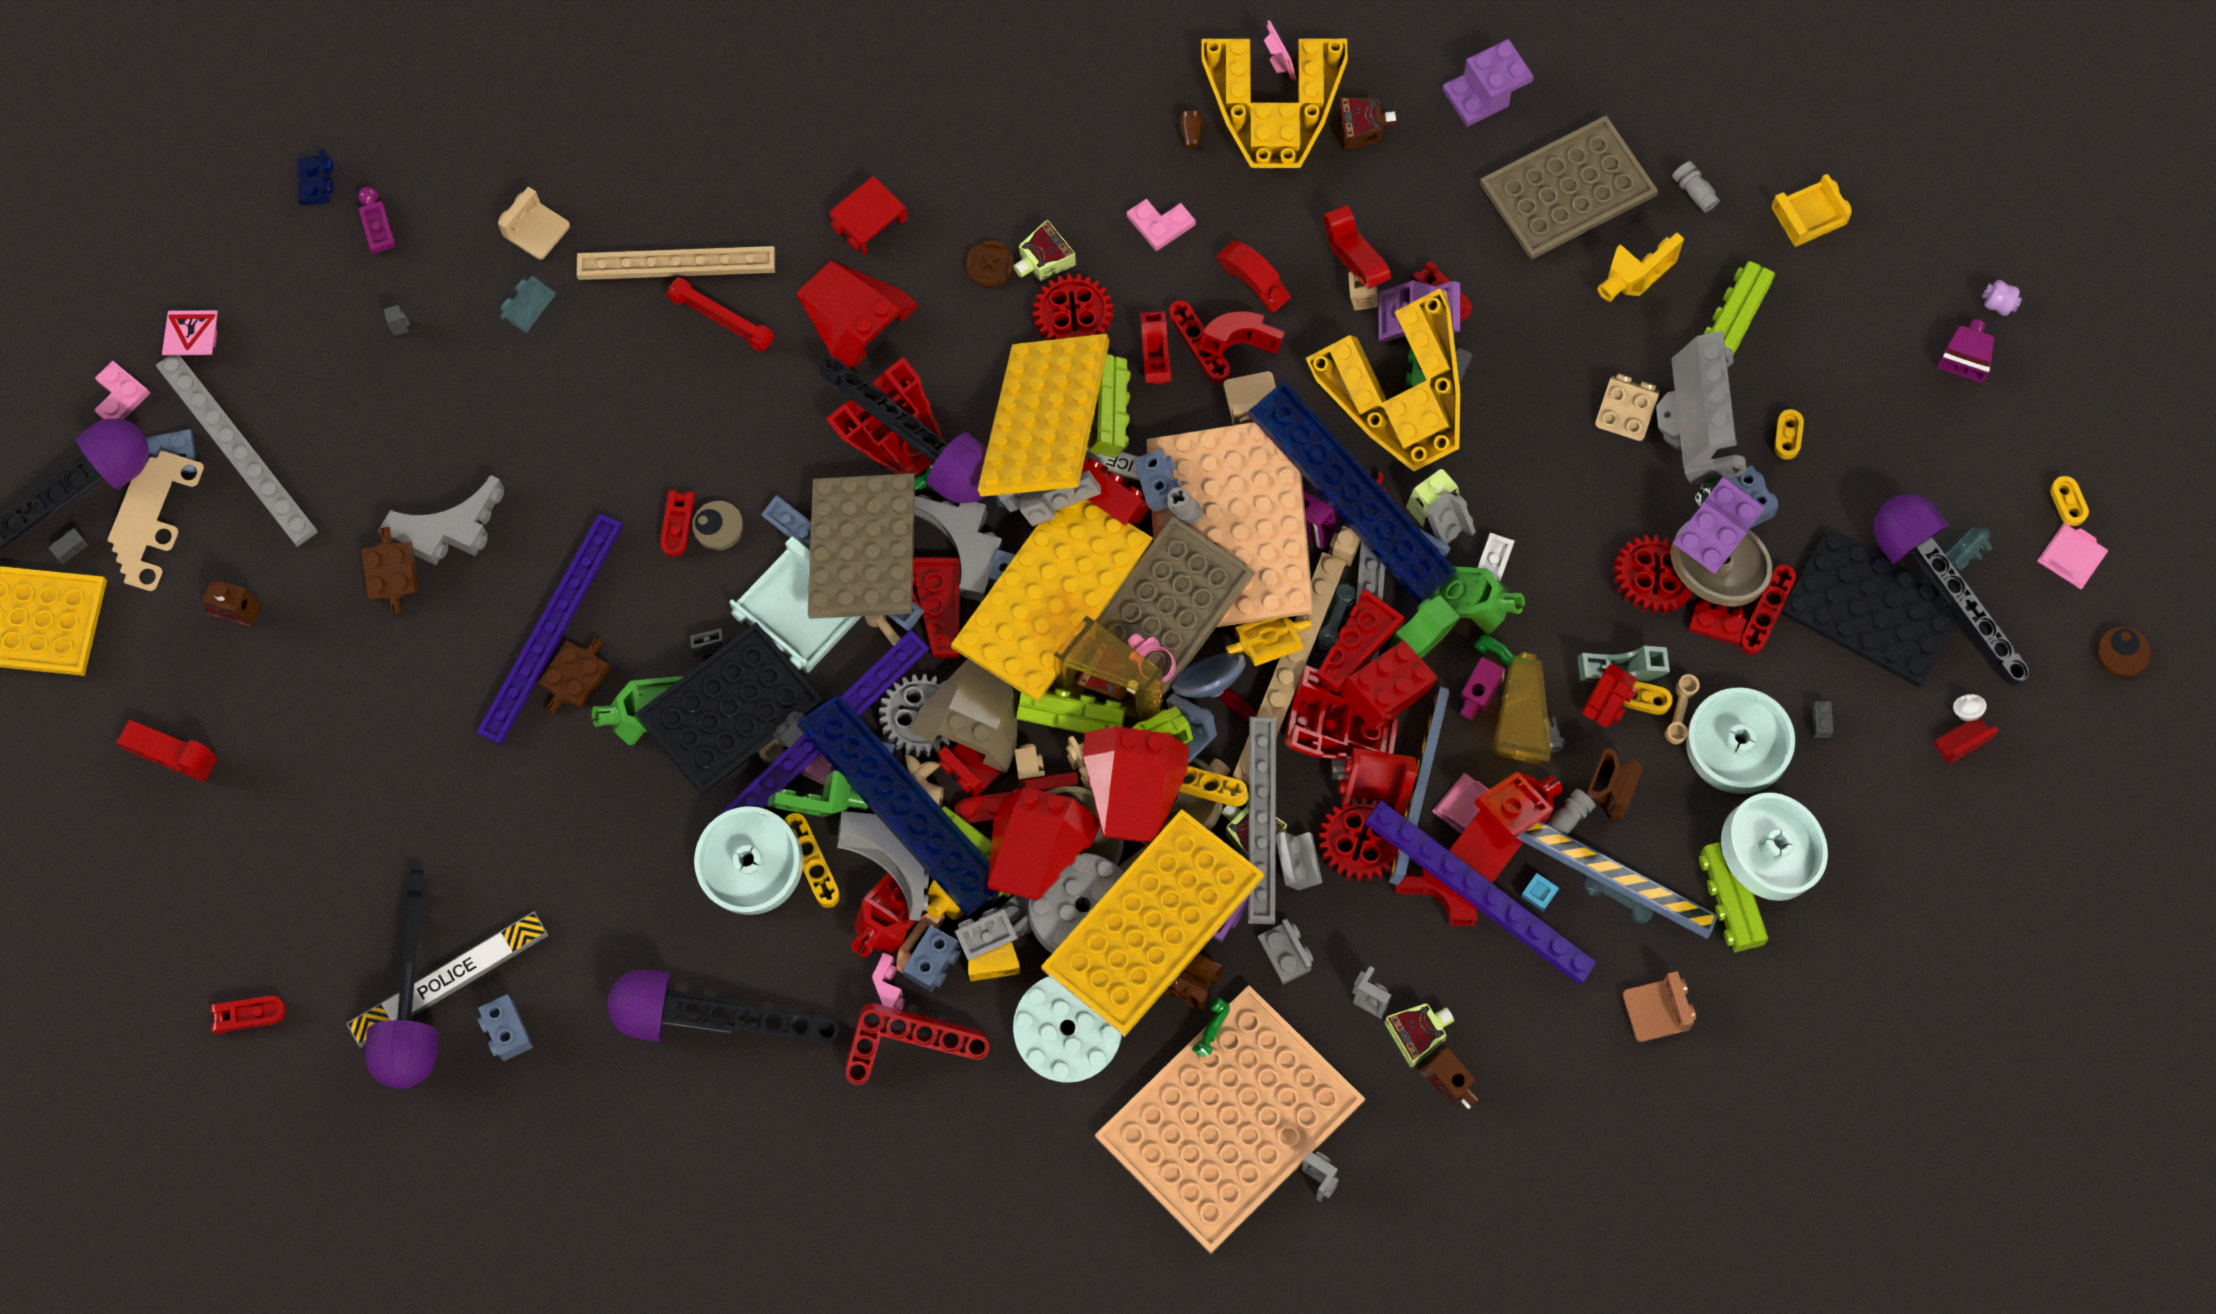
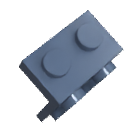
(1200, 722)

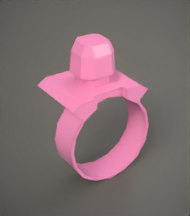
(1152, 644)

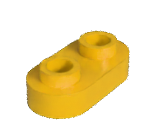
(1788, 436)
(2071, 502)
(1646, 694)

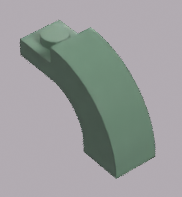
(1644, 664)

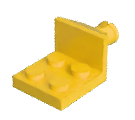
(1635, 277)

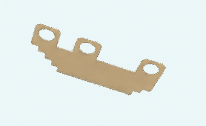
(138, 515)

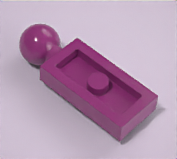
(375, 221)

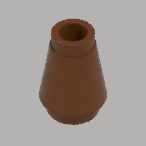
(1191, 128)

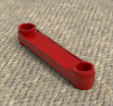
(757, 336)

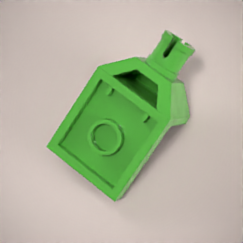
(1479, 596)
(627, 703)
(836, 798)

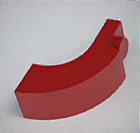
(1256, 272)
(1239, 328)
(1155, 347)
(1458, 909)

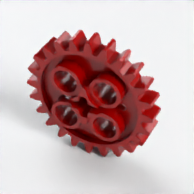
(1050, 314)
(1632, 571)
(1339, 832)

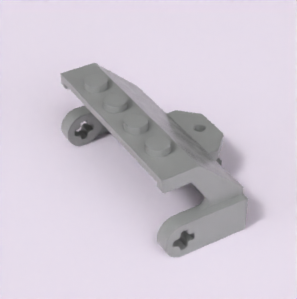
(1700, 410)

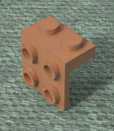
(1659, 1008)

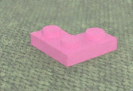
(1160, 229)
(124, 390)

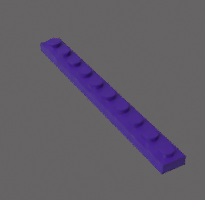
(549, 629)
(858, 697)
(1480, 892)

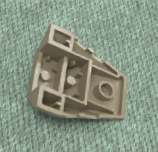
(974, 712)

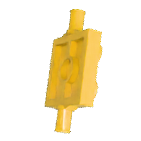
(1269, 639)

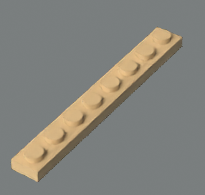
(675, 263)

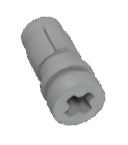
(1697, 188)
(1184, 506)
(1574, 809)

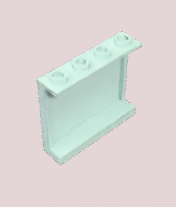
(781, 609)

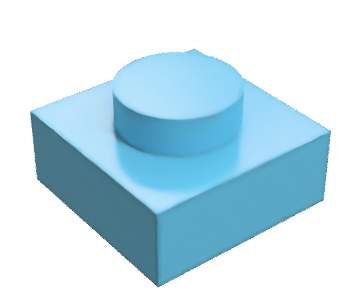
(1539, 892)

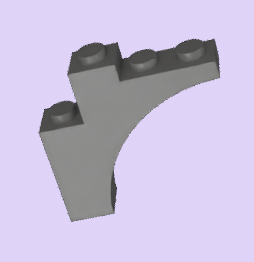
(1041, 505)
(456, 526)
(964, 529)
(872, 839)

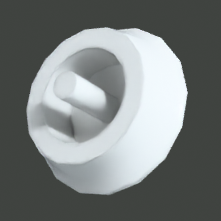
(1969, 707)

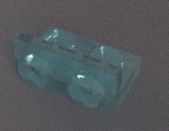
(527, 303)

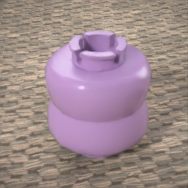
(2002, 297)

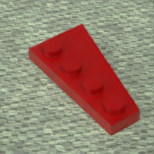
(939, 597)
(1364, 633)

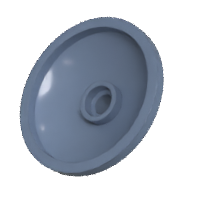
(1209, 676)

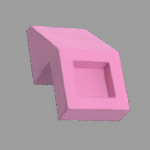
(889, 994)

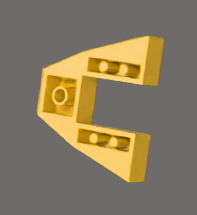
(1275, 132)
(1422, 420)

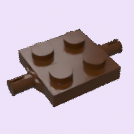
(390, 570)
(574, 675)

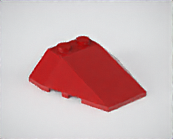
(851, 309)
(876, 440)
(1328, 726)
(1133, 779)
(1036, 840)

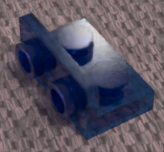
(315, 179)

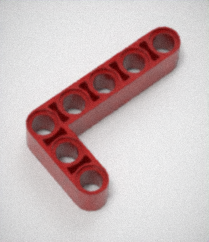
(908, 1034)

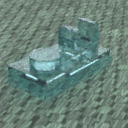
(1969, 547)

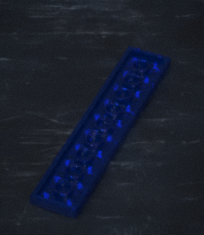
(1352, 492)
(900, 803)

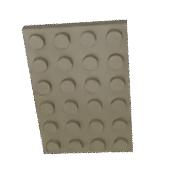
(1568, 187)
(862, 546)
(1176, 596)

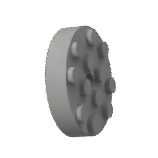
(1055, 913)

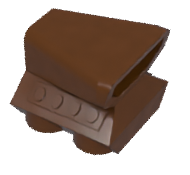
(1614, 784)
(1195, 980)

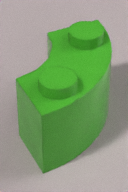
(1427, 627)

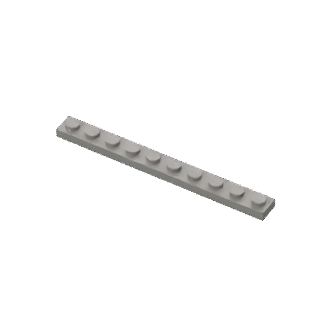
(237, 449)

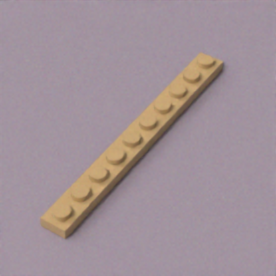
(1291, 666)

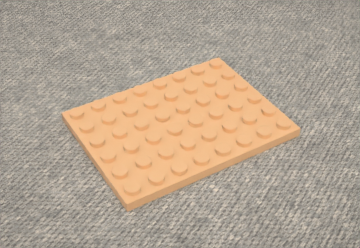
(1250, 511)
(1231, 1125)

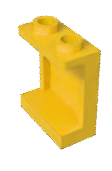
(1812, 211)

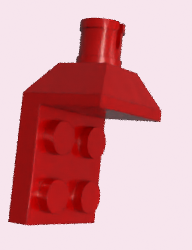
(1519, 803)
(883, 919)

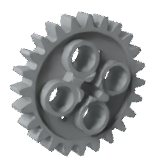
(892, 714)

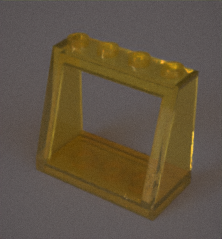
(1103, 655)
(1523, 717)

